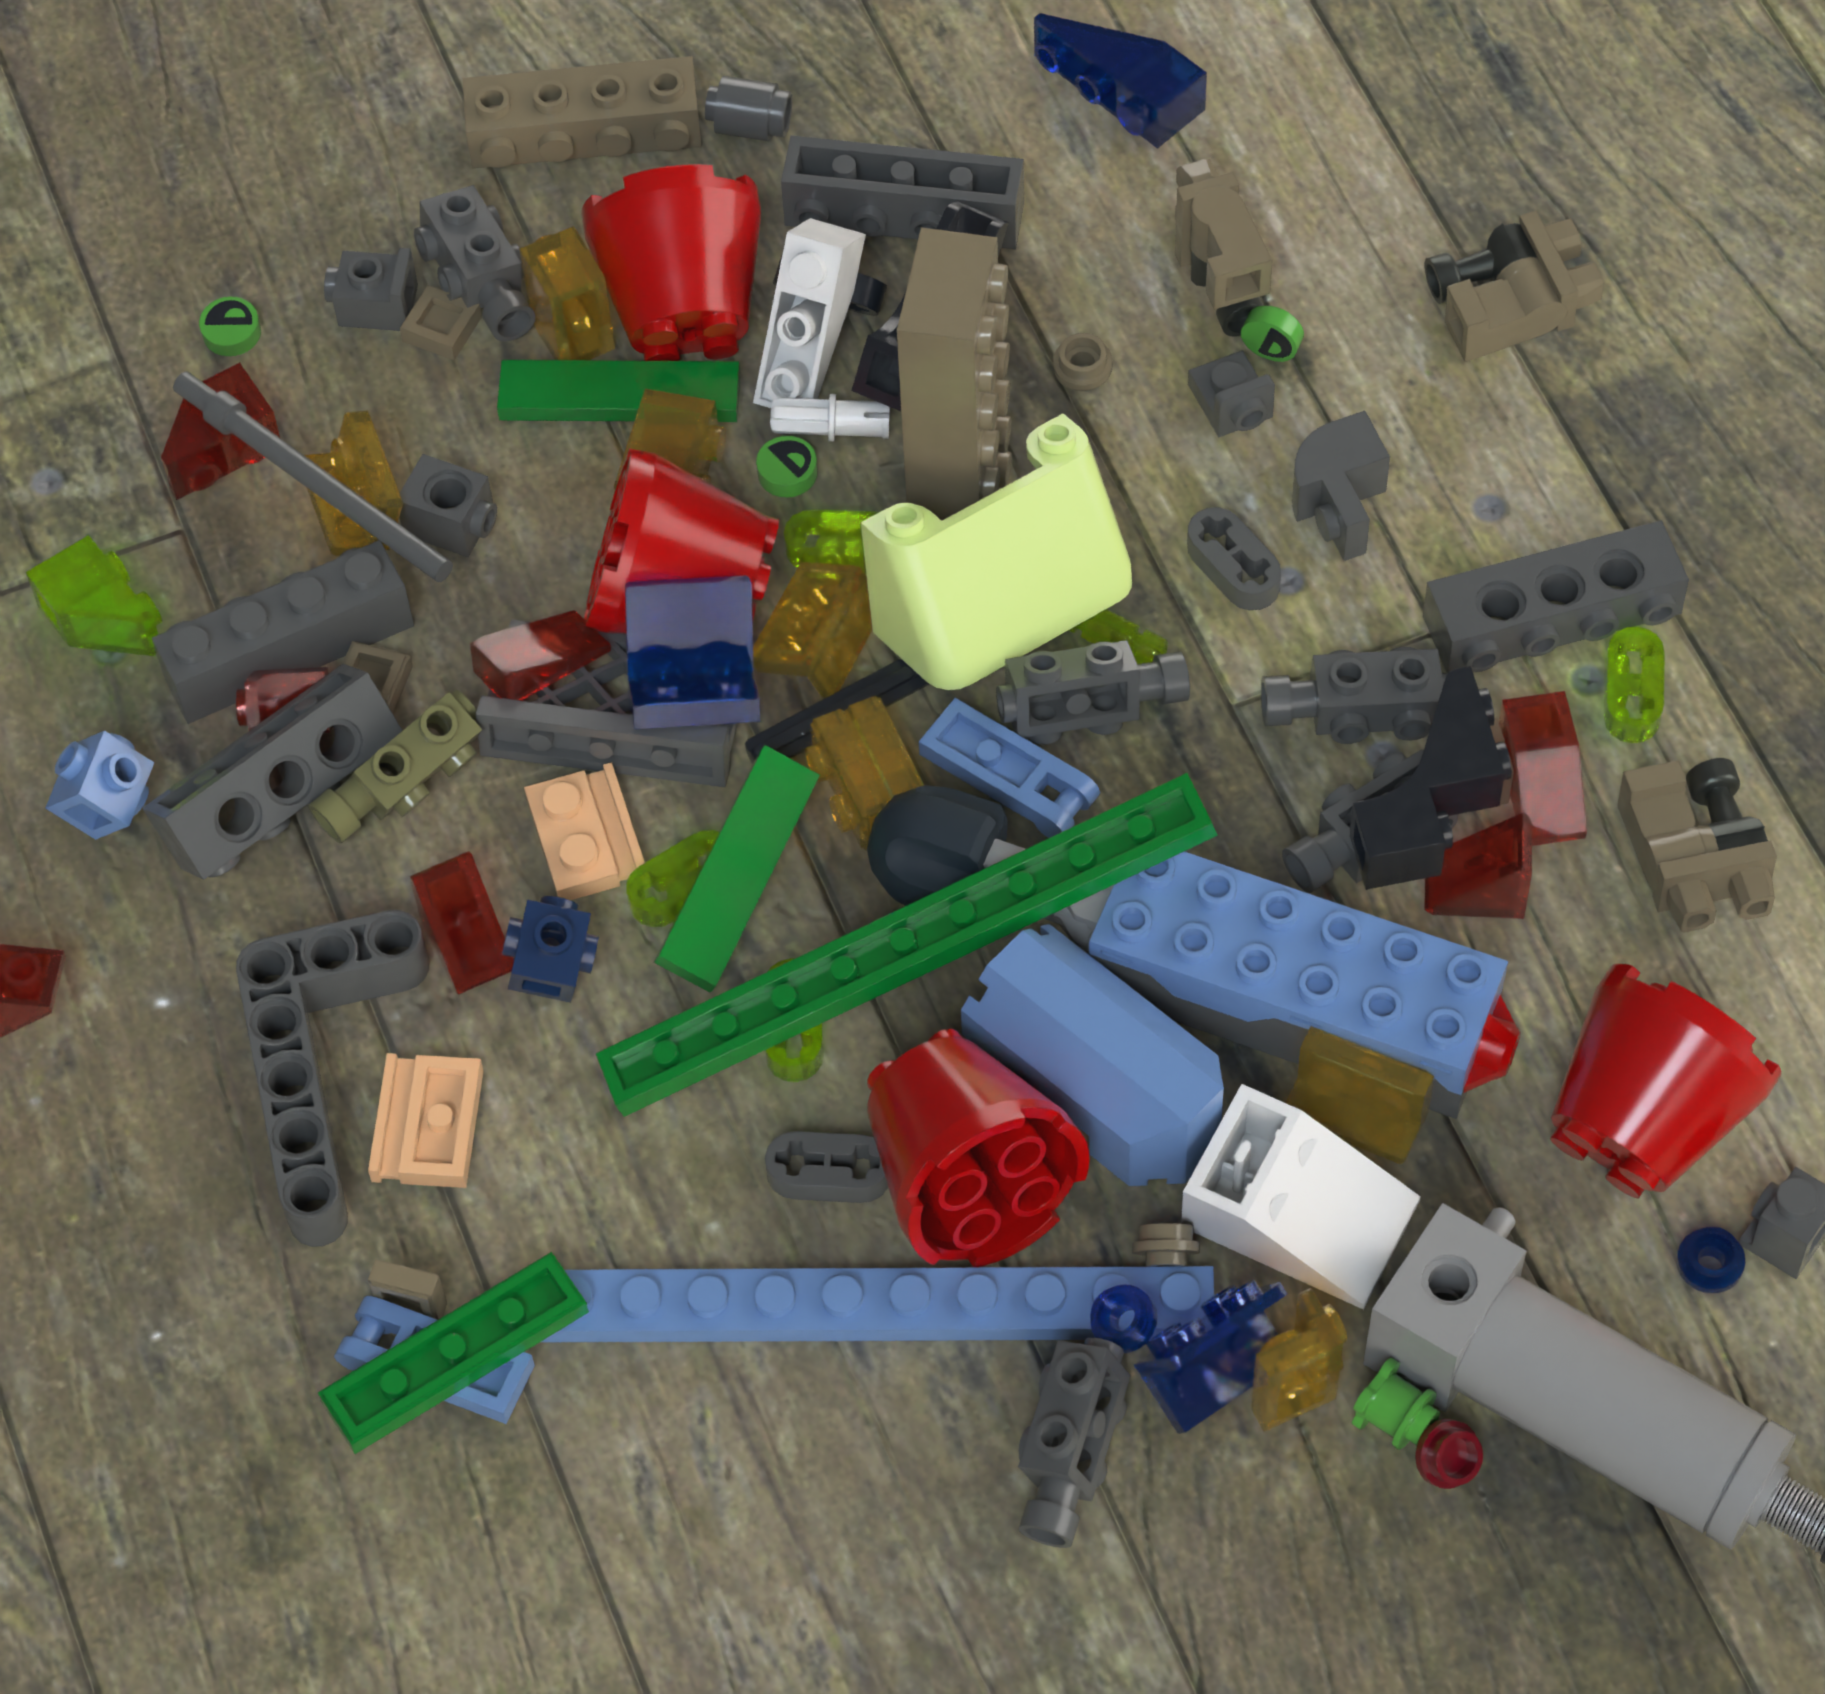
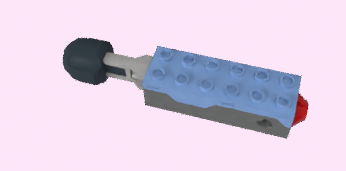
(1239, 950)

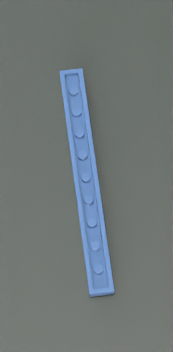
(869, 1303)

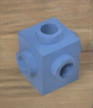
(100, 784)

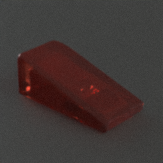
(535, 654)

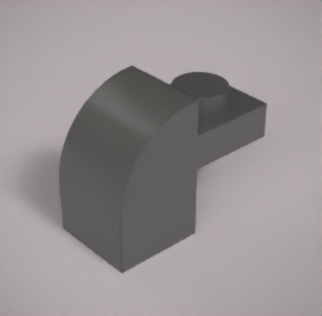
(1336, 471)

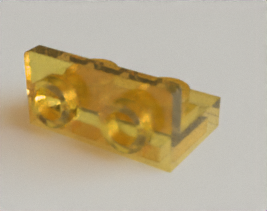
(361, 465)
(817, 626)
(1361, 1095)
(1299, 1366)

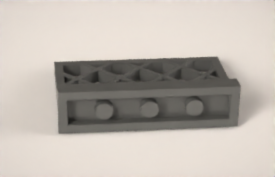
(589, 738)

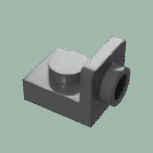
(1232, 393)

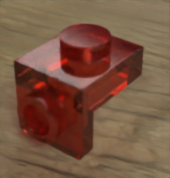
(271, 690)

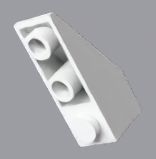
(808, 309)

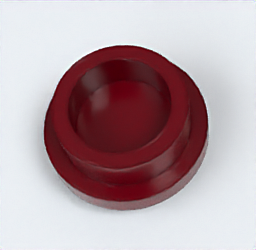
(1448, 1454)

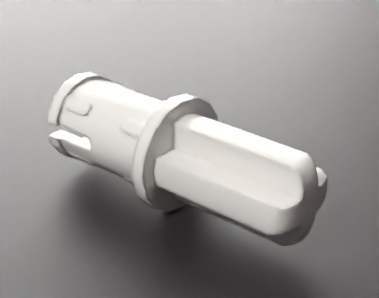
(829, 417)

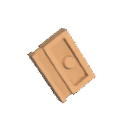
(584, 832)
(426, 1120)

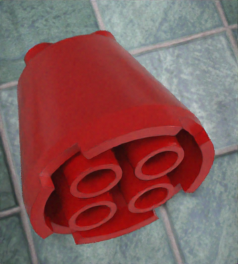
(678, 258)
(673, 528)
(1655, 1082)
(970, 1151)

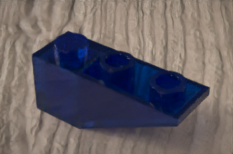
(1129, 75)

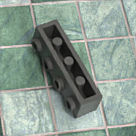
(896, 187)
(286, 626)

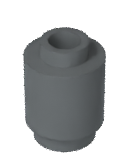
(749, 108)

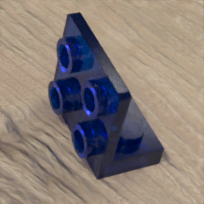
(690, 652)
(1212, 1358)

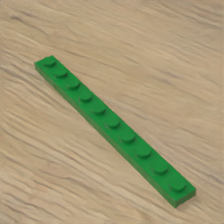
(905, 944)

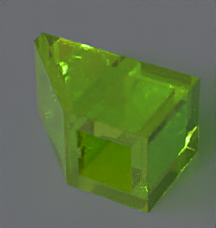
(92, 603)

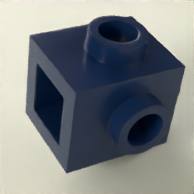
(546, 968)

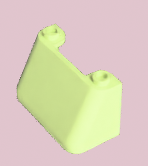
(1000, 571)

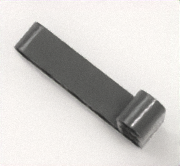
(293, 1059)

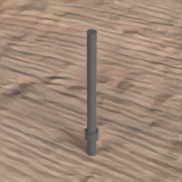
(230, 416)

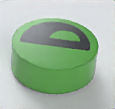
(230, 326)
(1272, 333)
(786, 466)

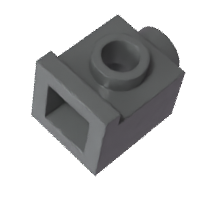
(372, 289)
(1788, 1223)

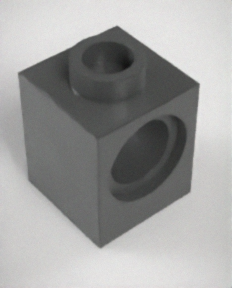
(441, 485)

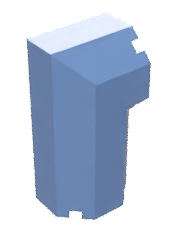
(1100, 1054)

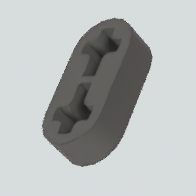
(1241, 552)
(826, 1168)

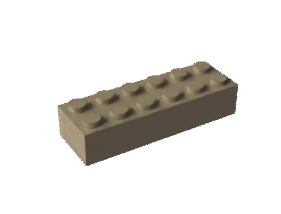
(954, 372)

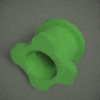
(1395, 1406)

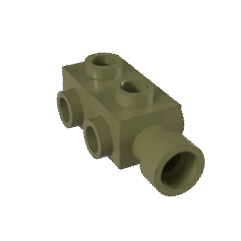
(412, 758)

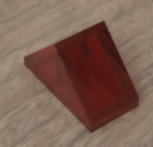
(1485, 873)
(461, 922)

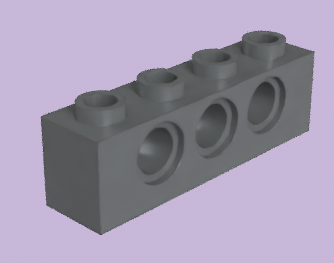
(1576, 574)
(190, 809)

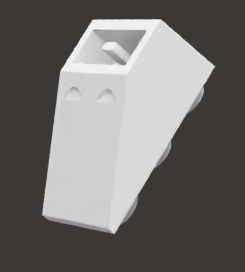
(1297, 1198)

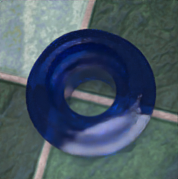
(1717, 1244)
(1112, 1305)

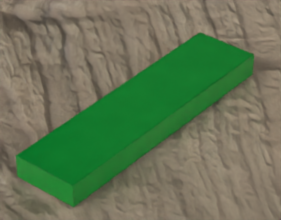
(609, 388)
(736, 869)
(453, 1352)

